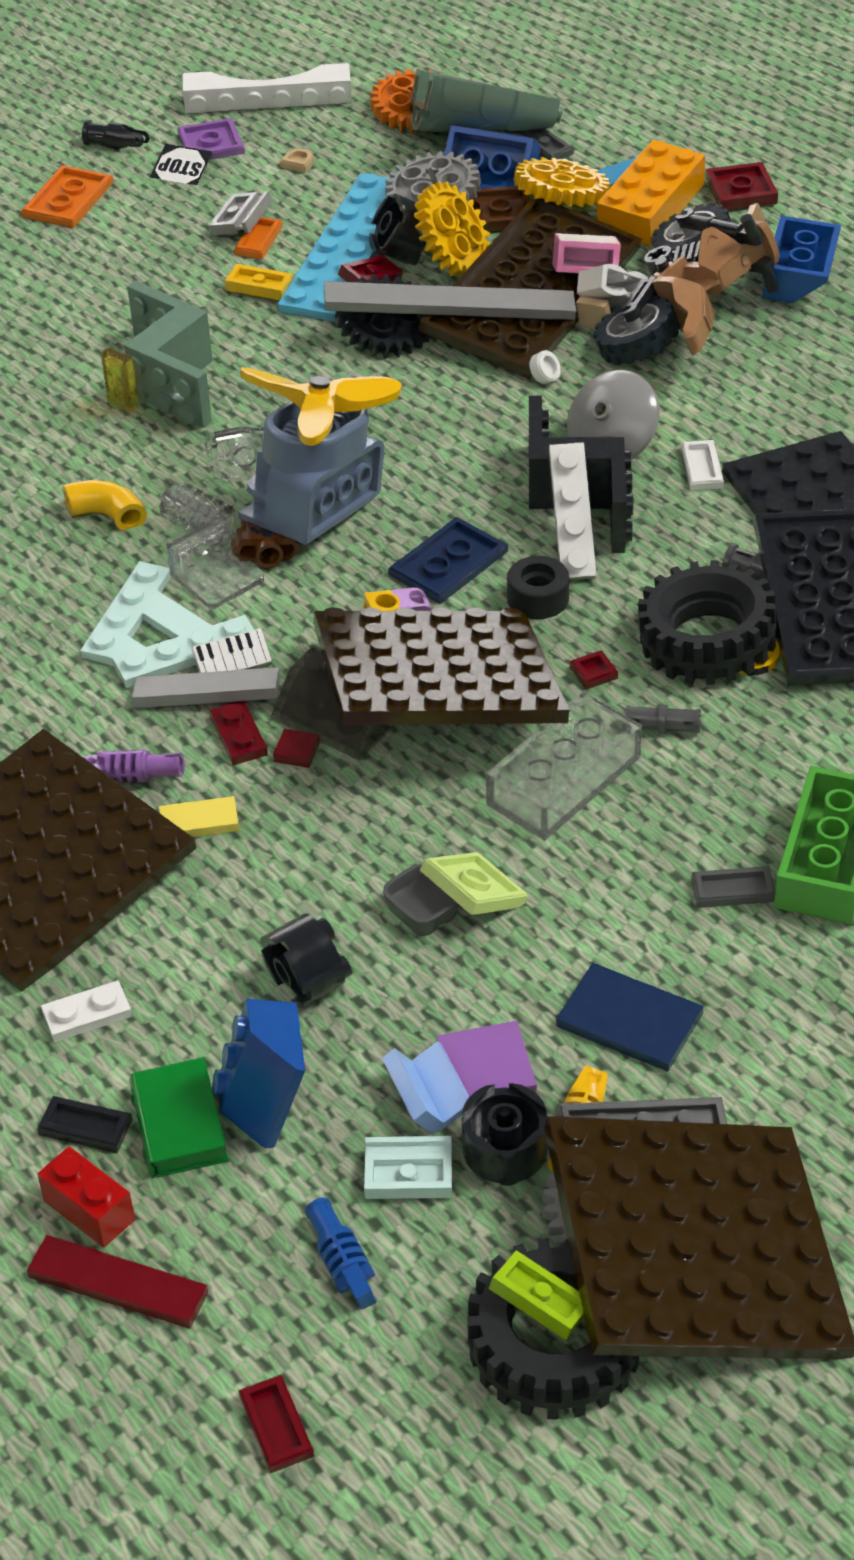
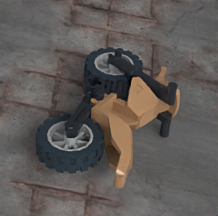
(691, 258)

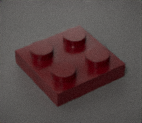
(741, 185)

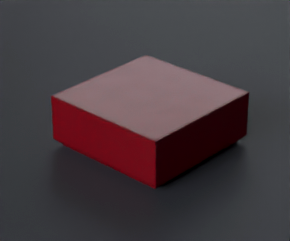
(593, 669)
(296, 748)

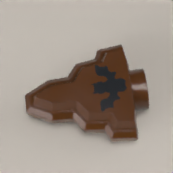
(262, 545)

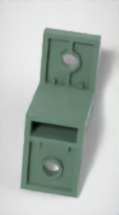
(170, 353)

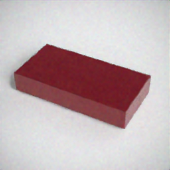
(276, 1423)

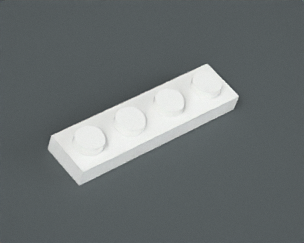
(572, 510)

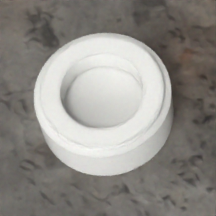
(545, 367)

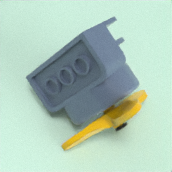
(316, 453)

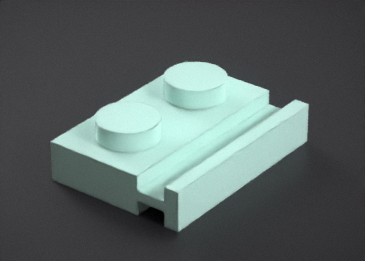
(408, 1167)

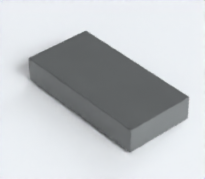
(733, 886)

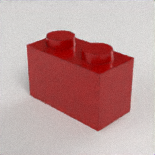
(86, 1196)

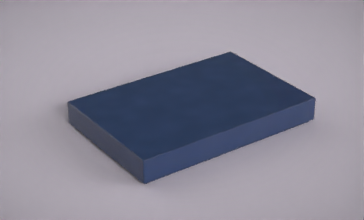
(448, 560)
(630, 1016)

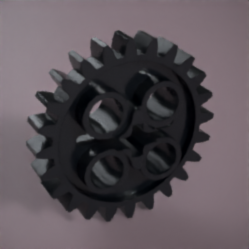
(382, 331)

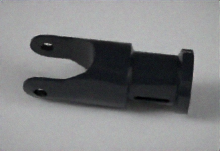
(113, 135)

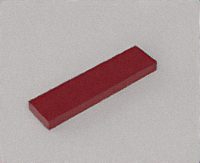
(118, 1281)

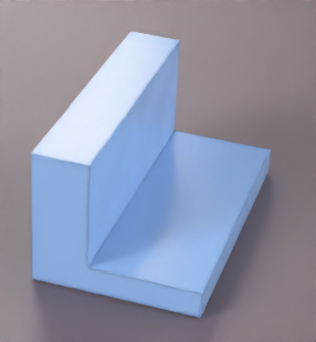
(428, 1086)

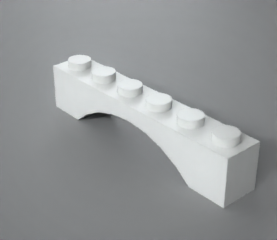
(220, 93)

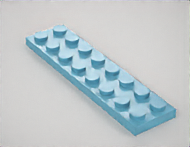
(340, 243)

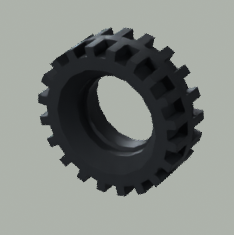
(700, 593)
(531, 1375)

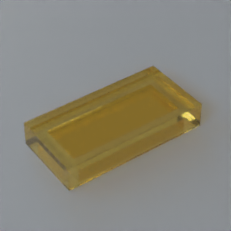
(120, 380)

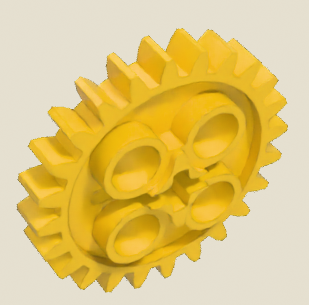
(561, 181)
(450, 227)

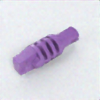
(138, 765)

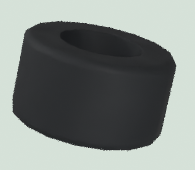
(538, 587)

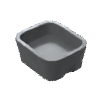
(419, 901)

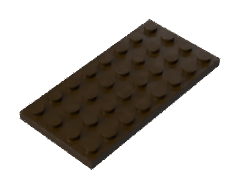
(522, 260)

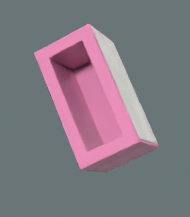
(582, 252)

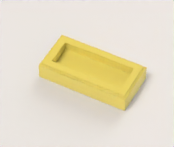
(204, 816)

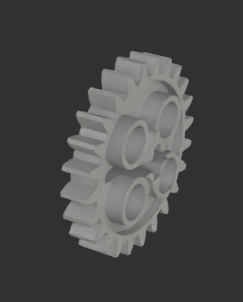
(413, 177)

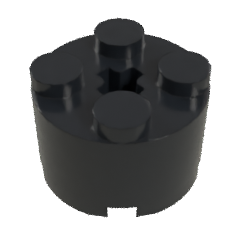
(396, 230)
(305, 958)
(504, 1133)

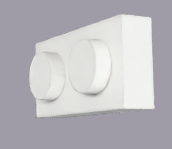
(86, 1011)

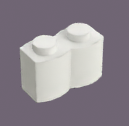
(608, 283)

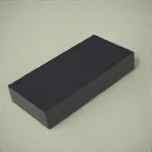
(85, 1124)

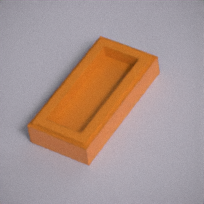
(259, 239)

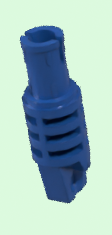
(341, 1252)

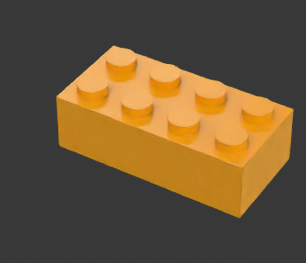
(652, 189)

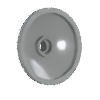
(629, 413)

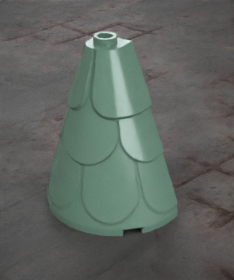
(461, 102)

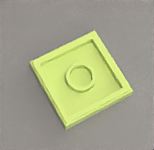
(474, 883)

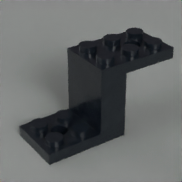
(606, 473)

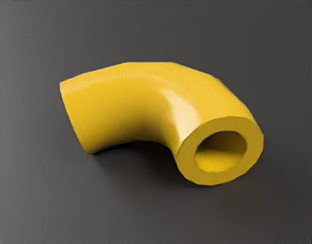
(105, 499)

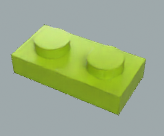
(539, 1294)

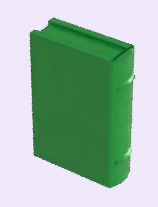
(177, 1118)

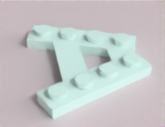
(142, 600)

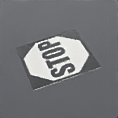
(181, 164)

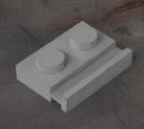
(240, 213)

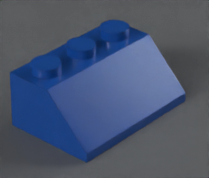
(492, 152)
(805, 257)
(261, 1069)

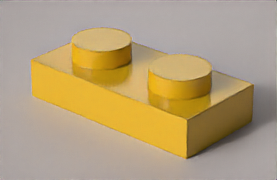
(258, 282)

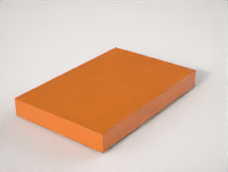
(67, 196)

